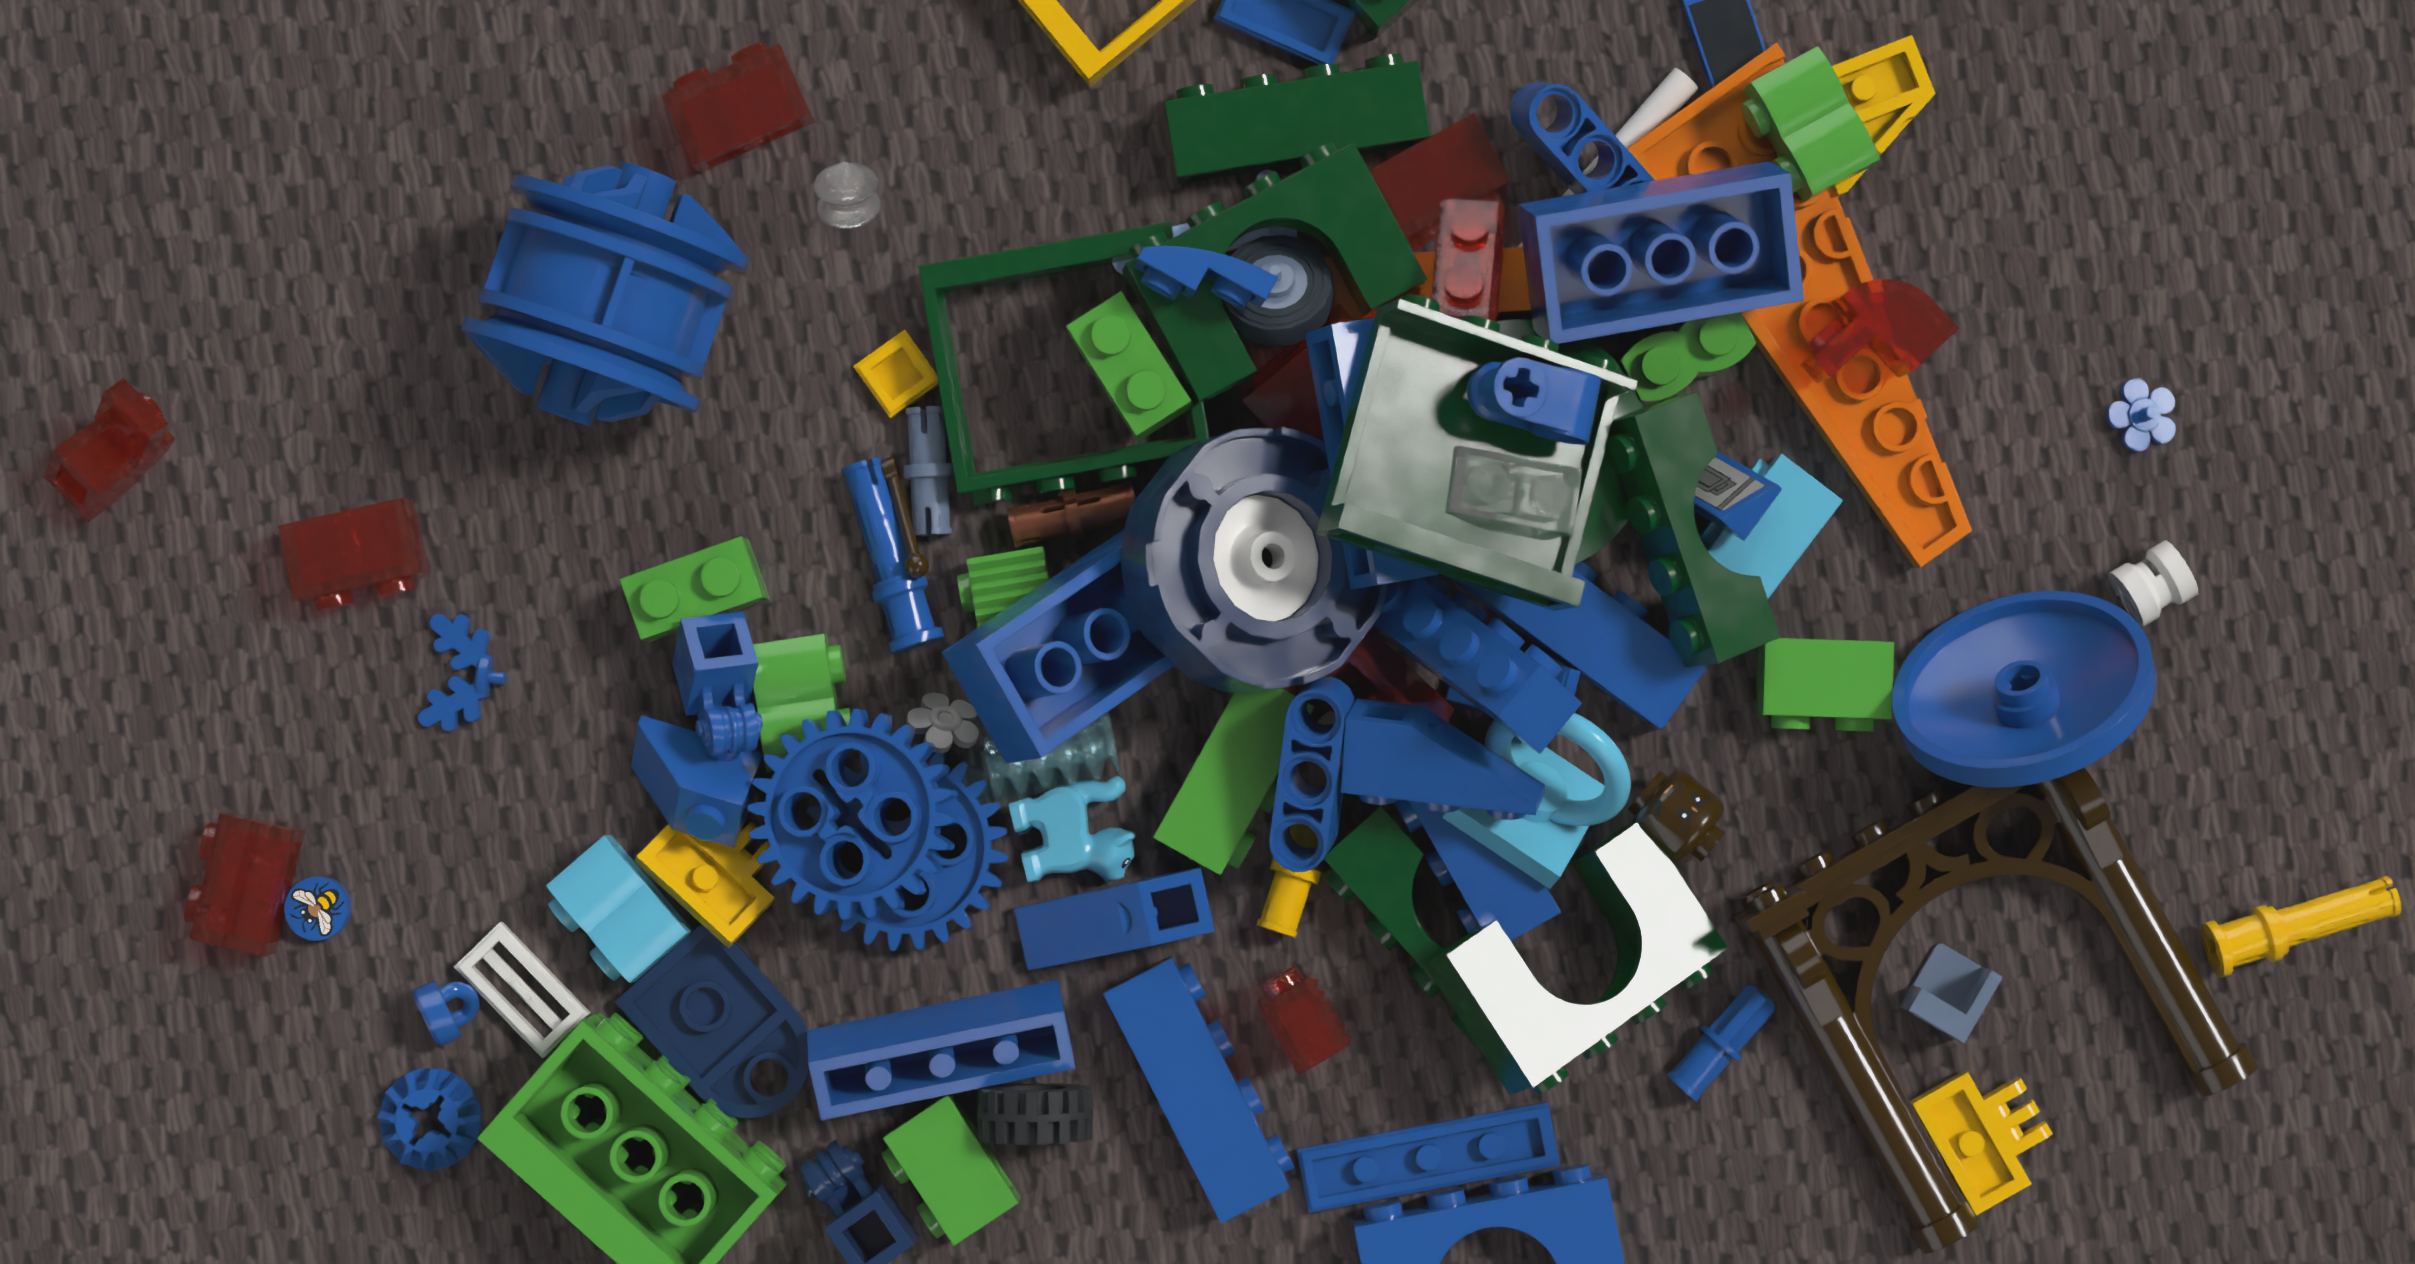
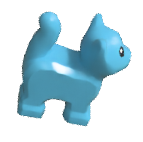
(1065, 831)

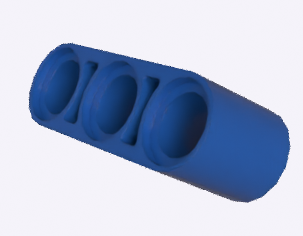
(1569, 133)
(1294, 798)

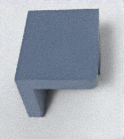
(1950, 992)

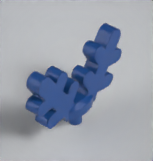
(466, 696)

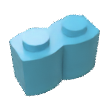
(617, 910)

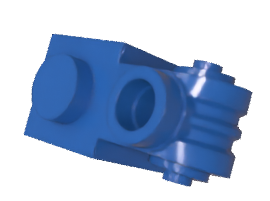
(716, 681)

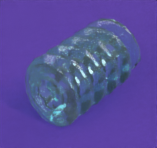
(1088, 746)

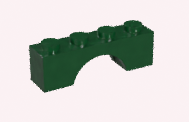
(1659, 462)
(1379, 868)

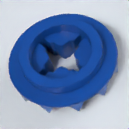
(458, 1113)

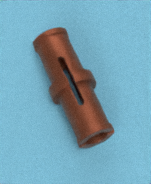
(1071, 514)

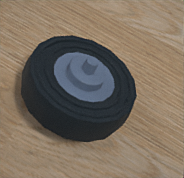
(1297, 300)

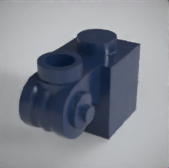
(867, 1220)

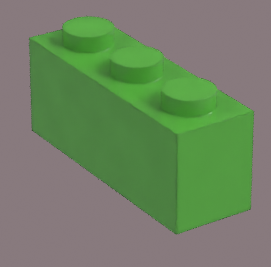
(1230, 782)

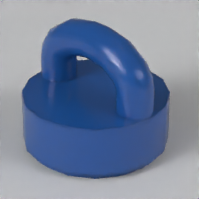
(436, 1014)

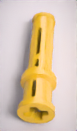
(2272, 931)

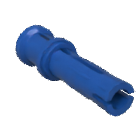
(897, 592)

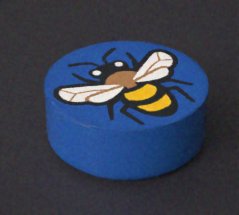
(318, 908)

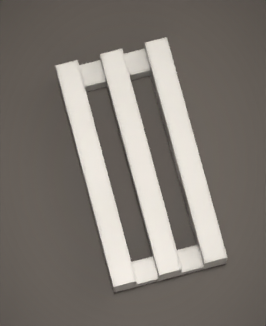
(547, 979)

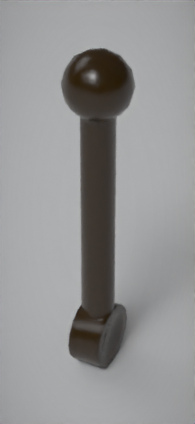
(915, 563)

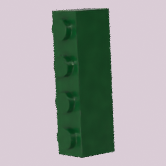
(1279, 123)

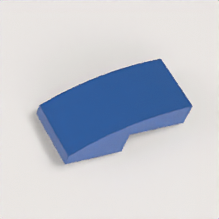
(1181, 269)

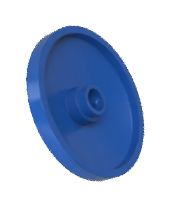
(2024, 689)

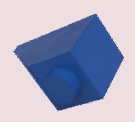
(690, 786)

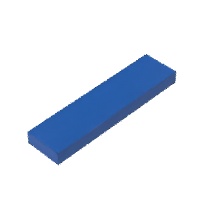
(1428, 1156)

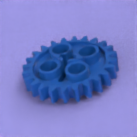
(813, 853)
(961, 878)

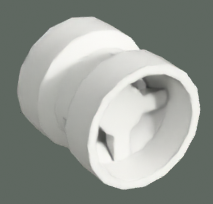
(2153, 583)

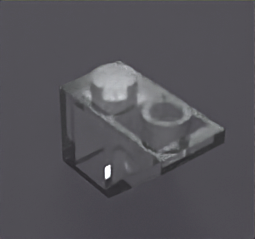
(1513, 494)

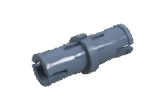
(928, 471)

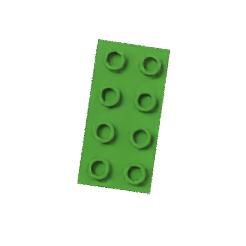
(591, 1164)

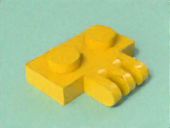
(709, 879)
(1980, 1136)

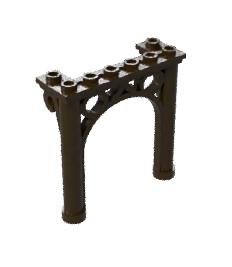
(1846, 1033)

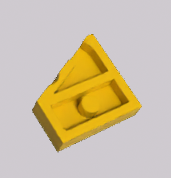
(1886, 92)

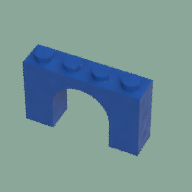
(1567, 1216)

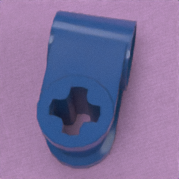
(1542, 399)

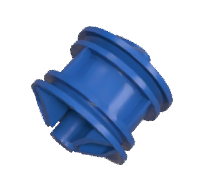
(605, 293)

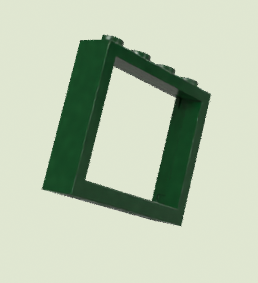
(1019, 265)

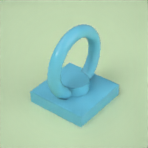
(1570, 803)

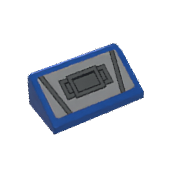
(1733, 496)

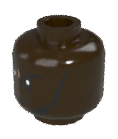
(1679, 815)

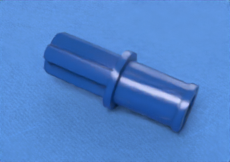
(1722, 1041)

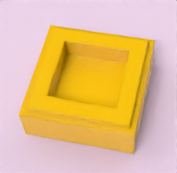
(897, 374)

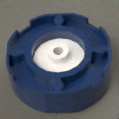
(1232, 567)

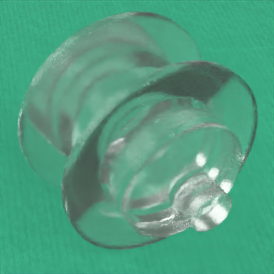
(847, 195)

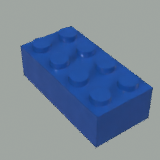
(1661, 252)
(1056, 658)

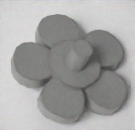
(944, 722)

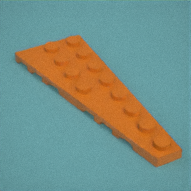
(1862, 409)

